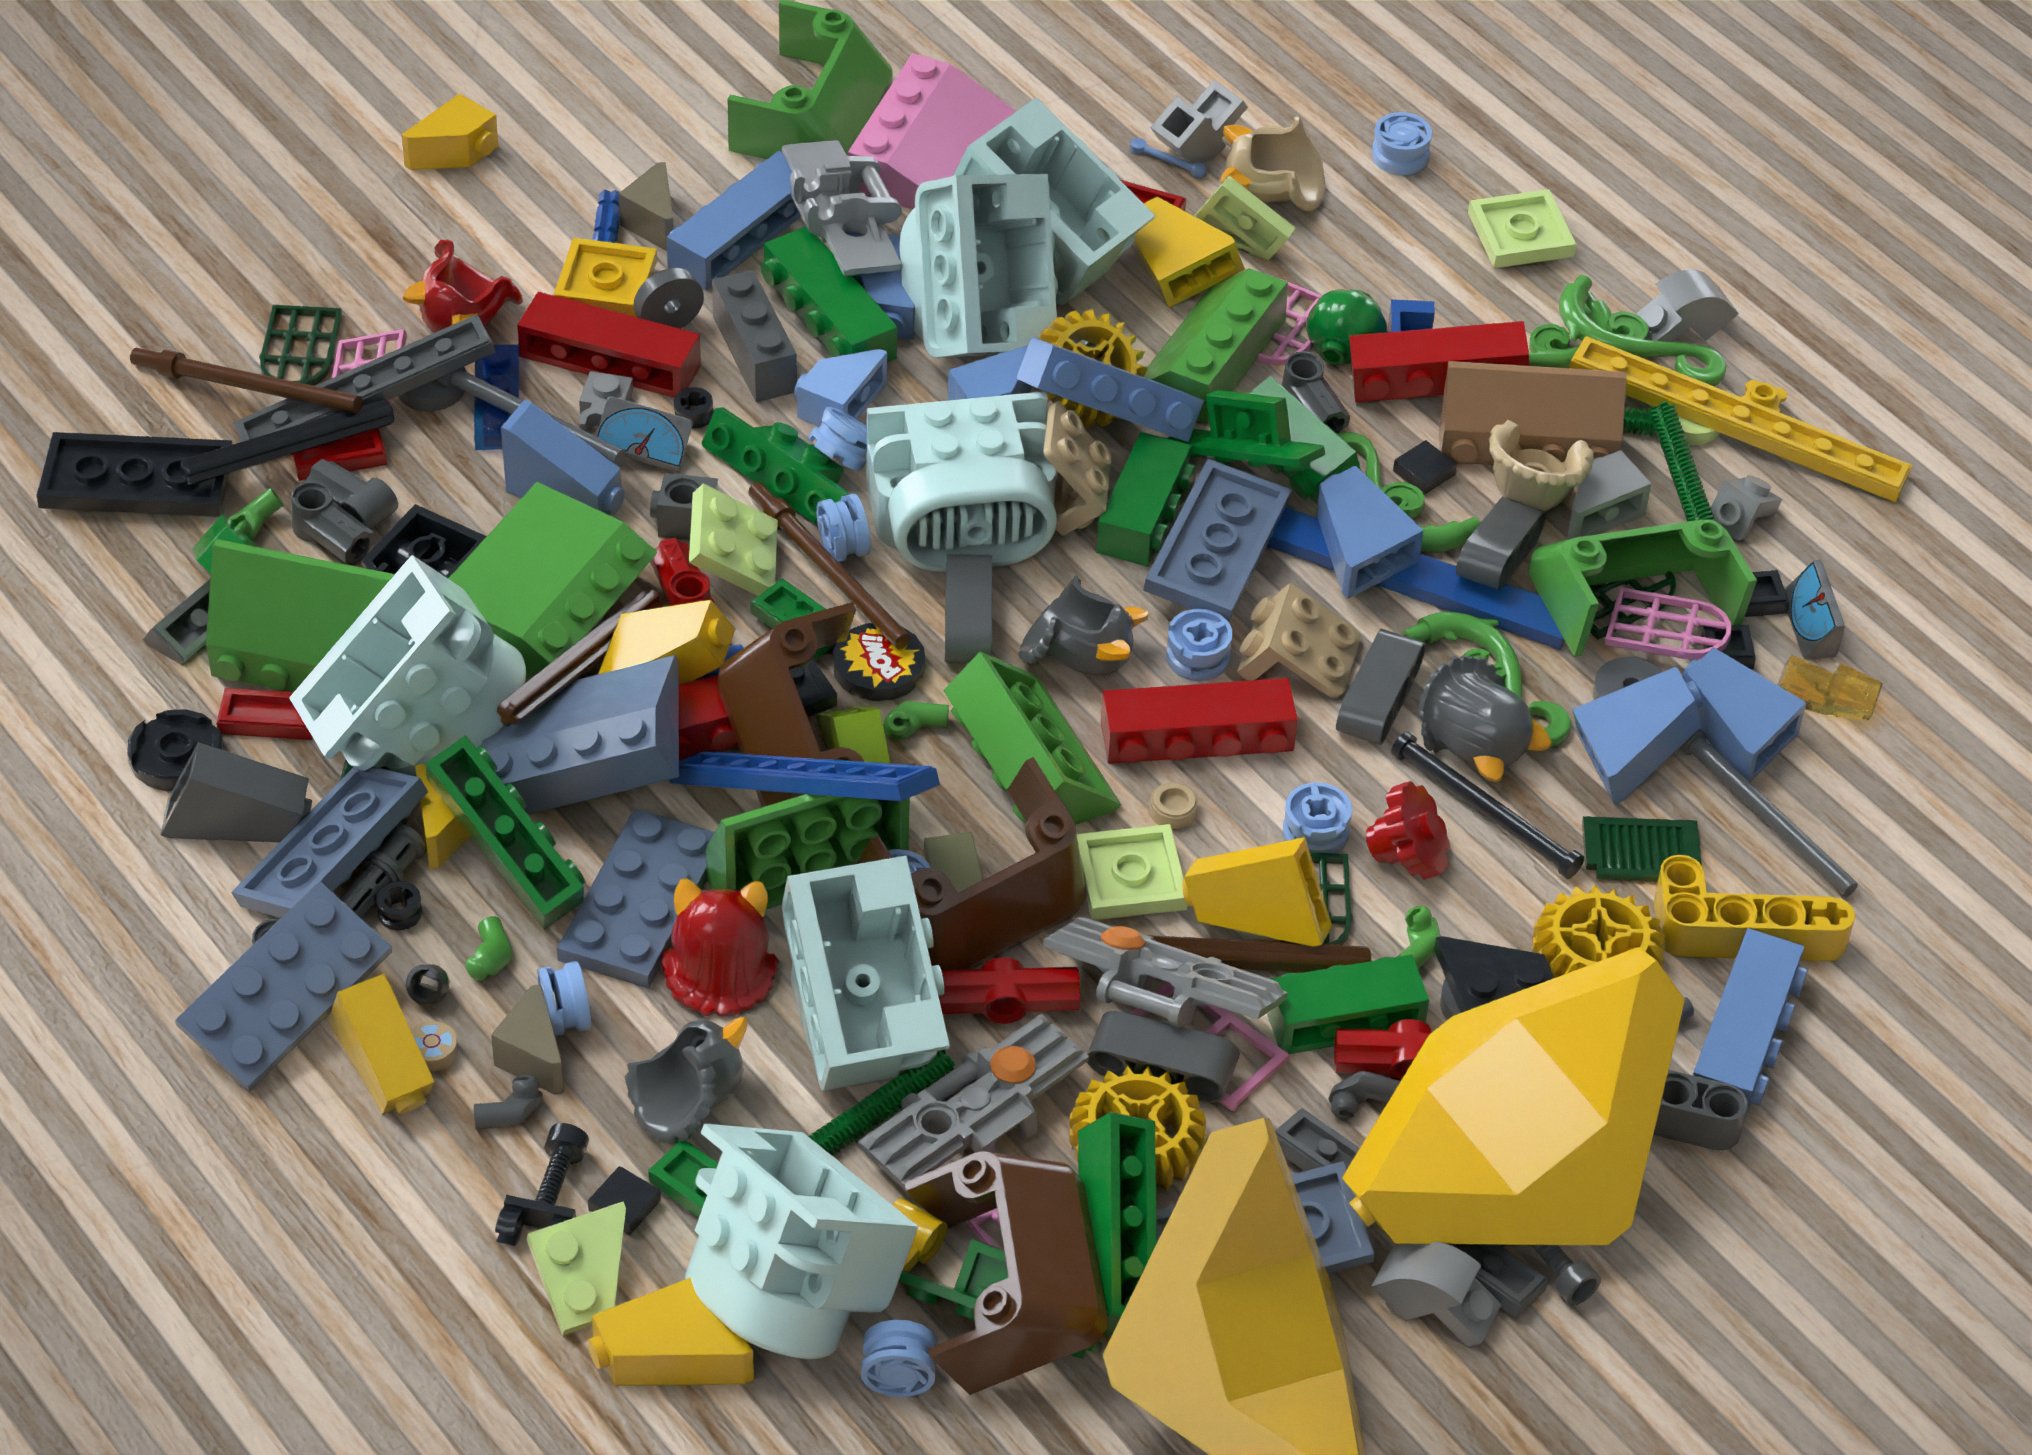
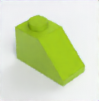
(856, 729)

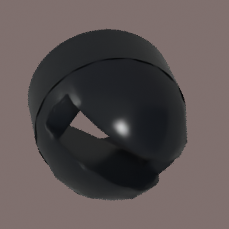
(425, 993)

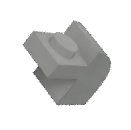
(1198, 129)
(1687, 301)
(1441, 1282)

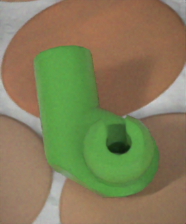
(253, 515)
(912, 716)
(1422, 934)
(492, 953)

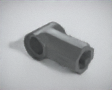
(1306, 383)
(366, 501)
(321, 520)

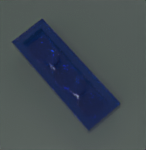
(503, 372)

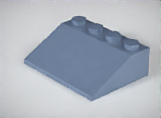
(594, 738)

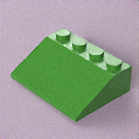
(551, 573)
(280, 612)
(800, 838)

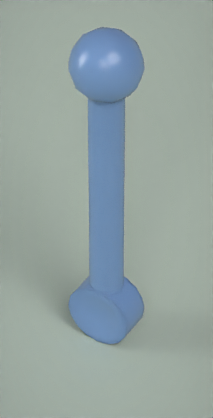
(1139, 146)

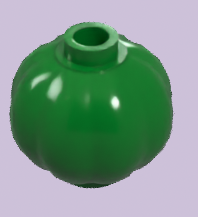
(1340, 316)

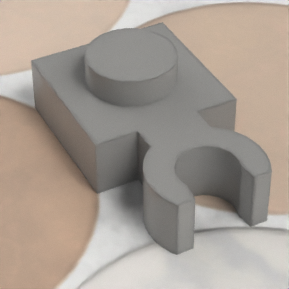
(595, 394)

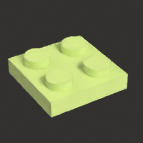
(1521, 228)
(733, 540)
(1131, 872)

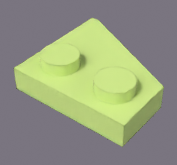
(1246, 219)
(580, 1264)

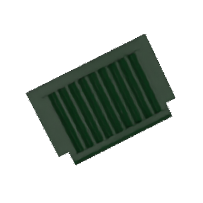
(1636, 846)

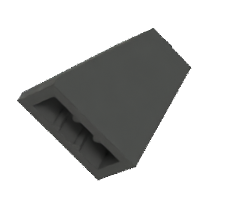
(234, 799)

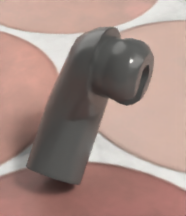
(1357, 1089)
(514, 1109)

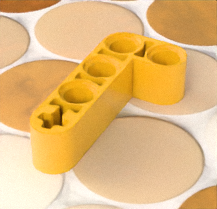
(1716, 923)

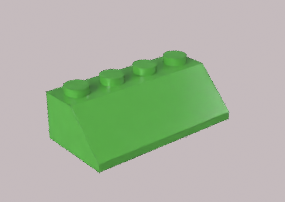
(1222, 336)
(1018, 720)

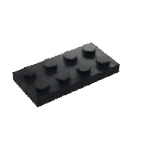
(127, 475)

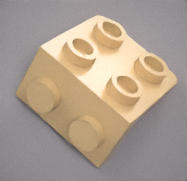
(1081, 469)
(1301, 637)

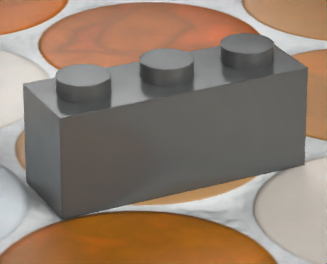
(754, 335)

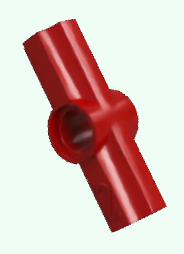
(677, 577)
(1009, 990)
(1380, 1050)

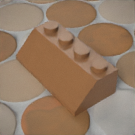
(1546, 402)

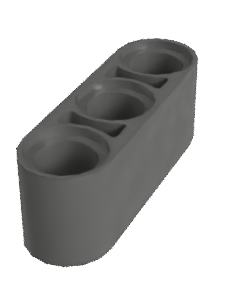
(1500, 543)
(968, 607)
(1380, 686)
(1186, 1054)
(1701, 1112)

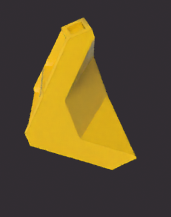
(1527, 1115)
(1237, 1315)

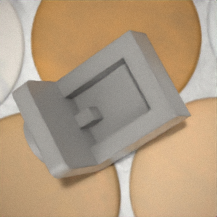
(1741, 503)

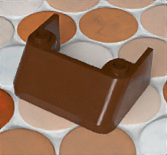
(763, 695)
(1014, 902)
(1053, 1282)

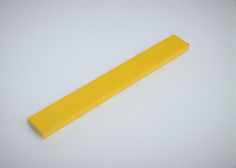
(1749, 421)

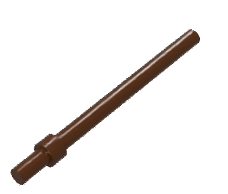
(175, 364)
(787, 521)

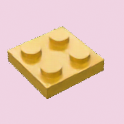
(605, 274)

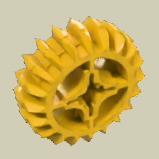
(1110, 346)
(1593, 928)
(1152, 1100)

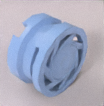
(1401, 144)
(842, 438)
(844, 527)
(1197, 643)
(1319, 815)
(569, 996)
(898, 1358)

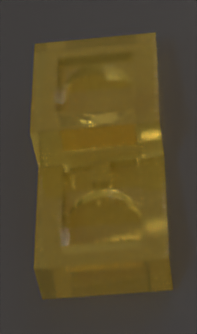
(1840, 694)

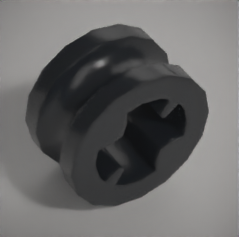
(694, 397)
(399, 918)

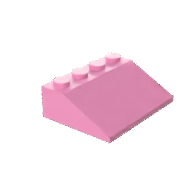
(926, 125)

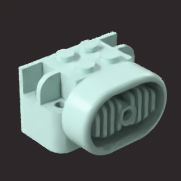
(1089, 206)
(980, 263)
(962, 478)
(410, 676)
(863, 972)
(792, 1242)

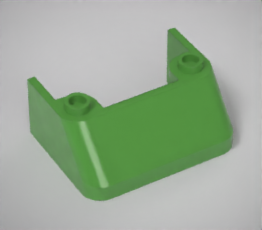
(841, 99)
(1569, 566)

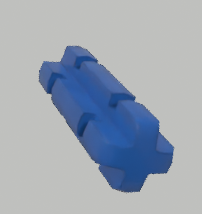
(607, 217)

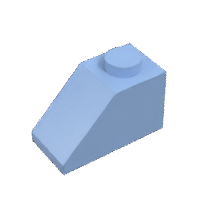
(841, 383)

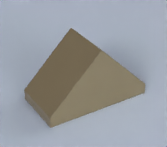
(647, 206)
(527, 1043)

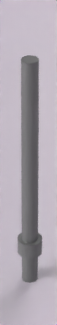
(509, 403)
(1769, 813)

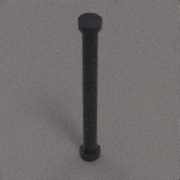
(1568, 862)

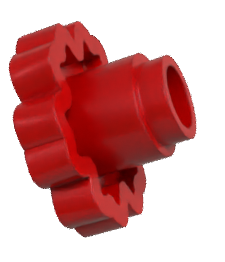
(1410, 832)

